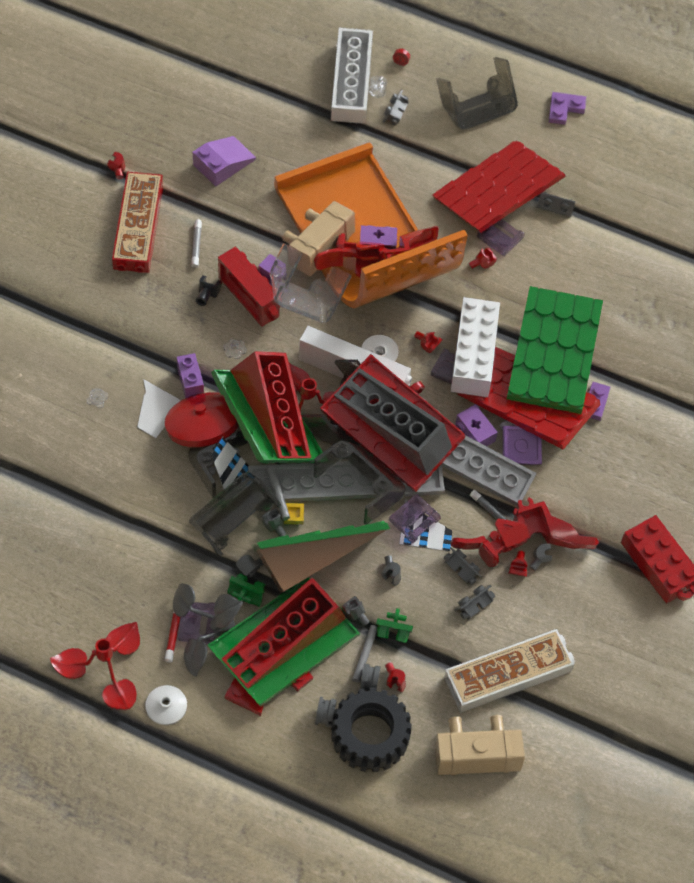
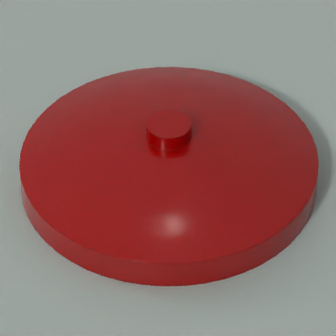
(200, 420)

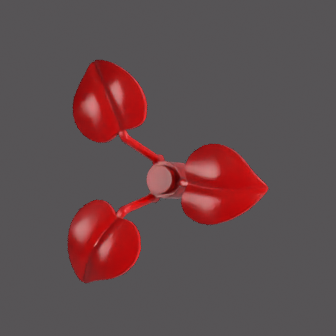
(306, 386)
(123, 639)

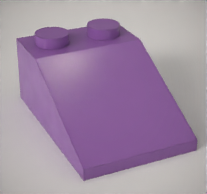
(221, 159)

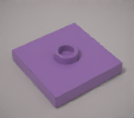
(521, 446)

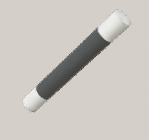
(486, 505)

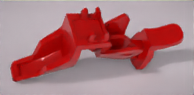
(371, 253)
(515, 533)

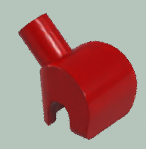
(117, 165)
(484, 259)
(428, 341)
(519, 565)
(395, 676)

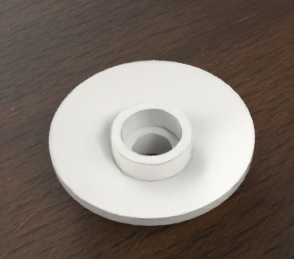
(383, 345)
(169, 713)

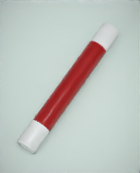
(172, 638)

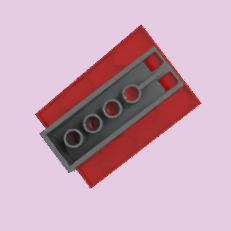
(392, 422)

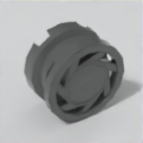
(370, 677)
(325, 712)

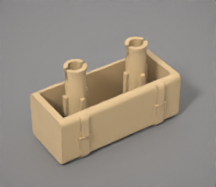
(321, 234)
(480, 750)

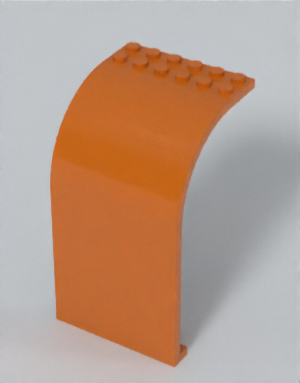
(361, 185)

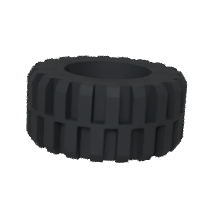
(371, 704)

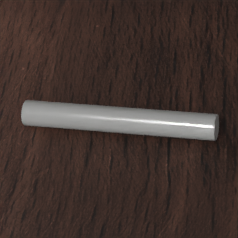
(278, 493)
(365, 653)

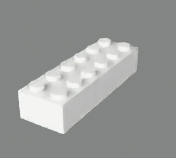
(351, 75)
(475, 347)

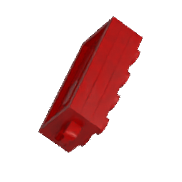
(248, 286)
(660, 559)

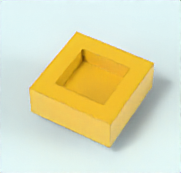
(296, 513)

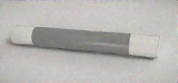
(196, 243)

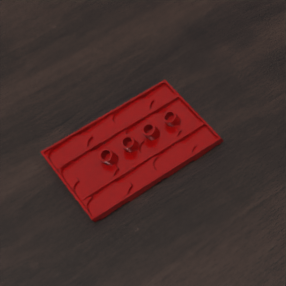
(498, 185)
(546, 423)

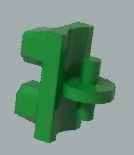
(245, 591)
(403, 629)

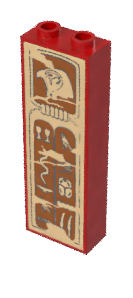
(137, 222)

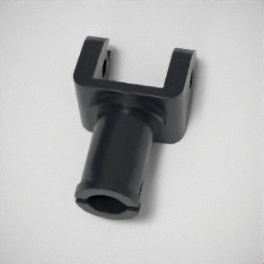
(207, 290)

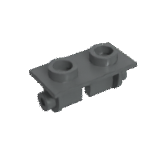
(392, 112)
(556, 204)
(456, 560)
(468, 605)

